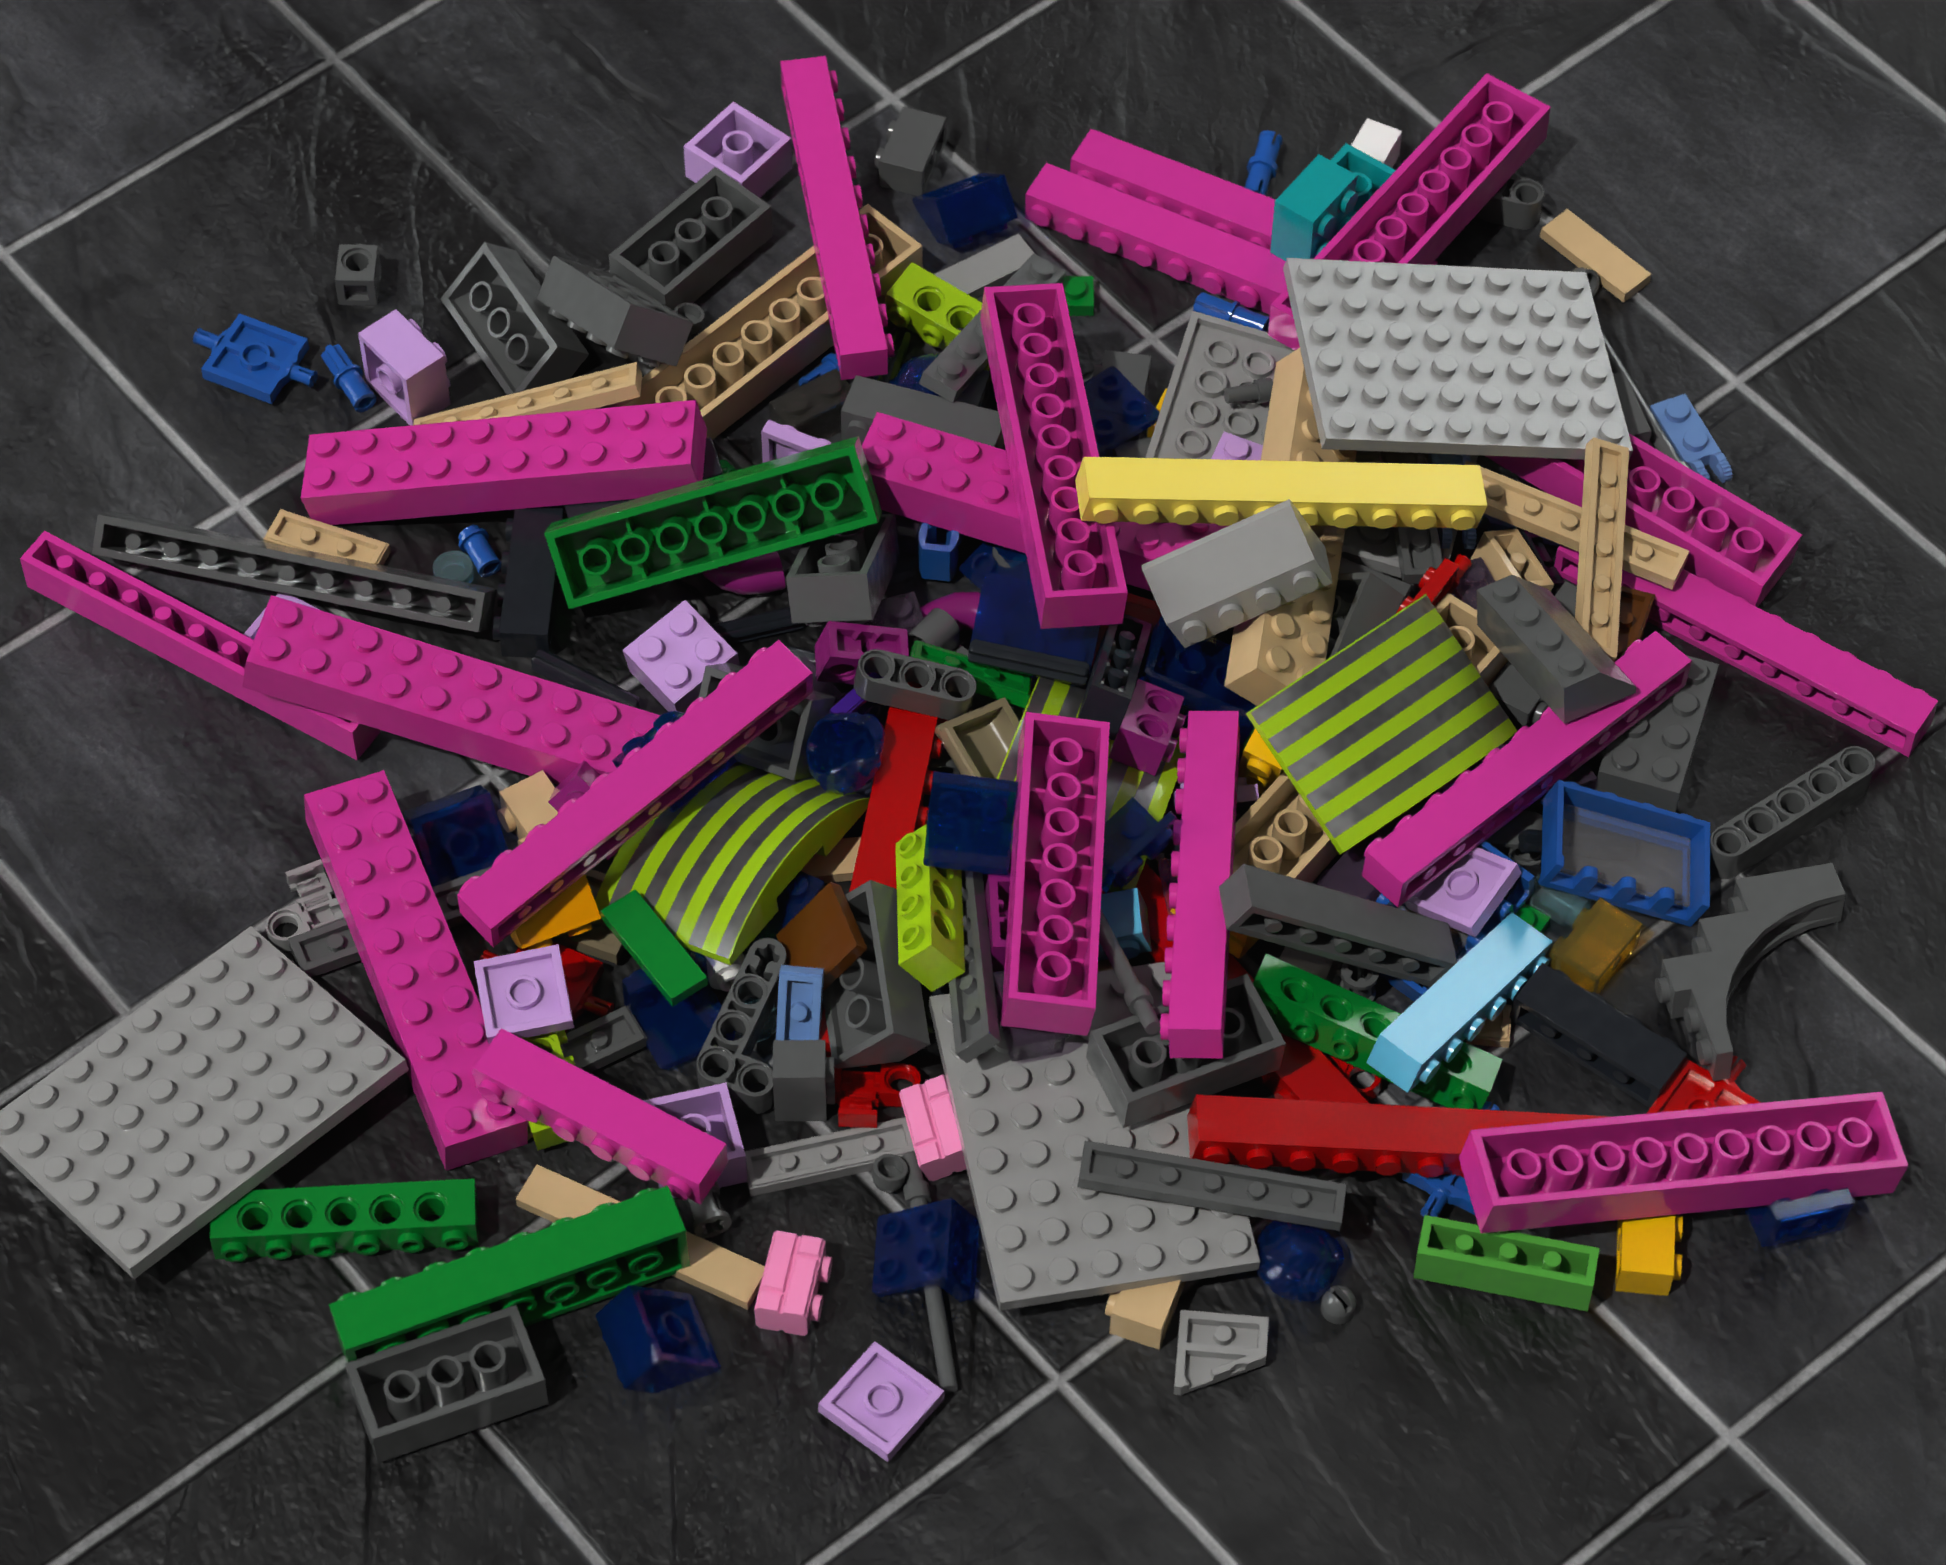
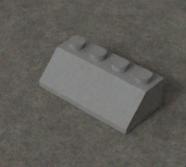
(1238, 573)

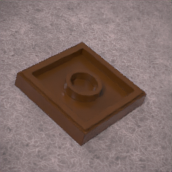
(824, 935)

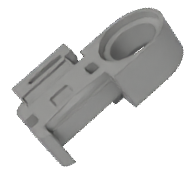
(315, 899)

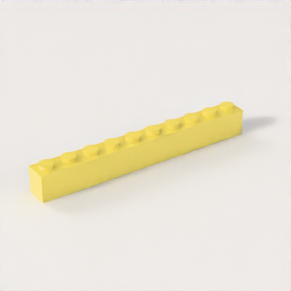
(1321, 491)

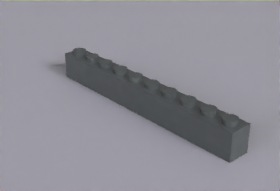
(294, 571)

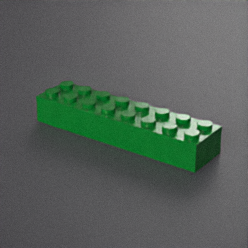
(713, 522)
(537, 1271)

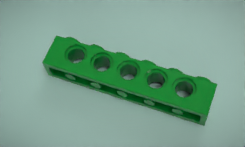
(1350, 1025)
(364, 1204)

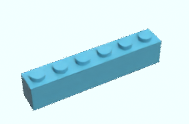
(1459, 1003)

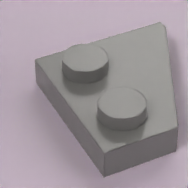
(1217, 1347)

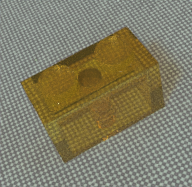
(1596, 946)

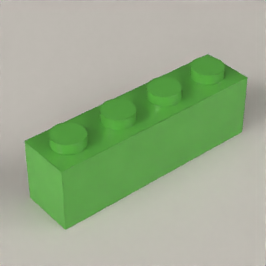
(1506, 1263)

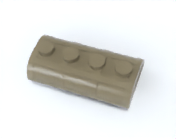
(980, 739)

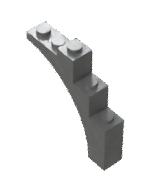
(1760, 917)

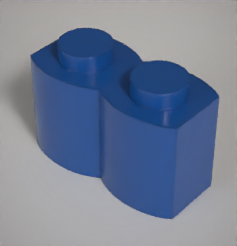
(938, 552)

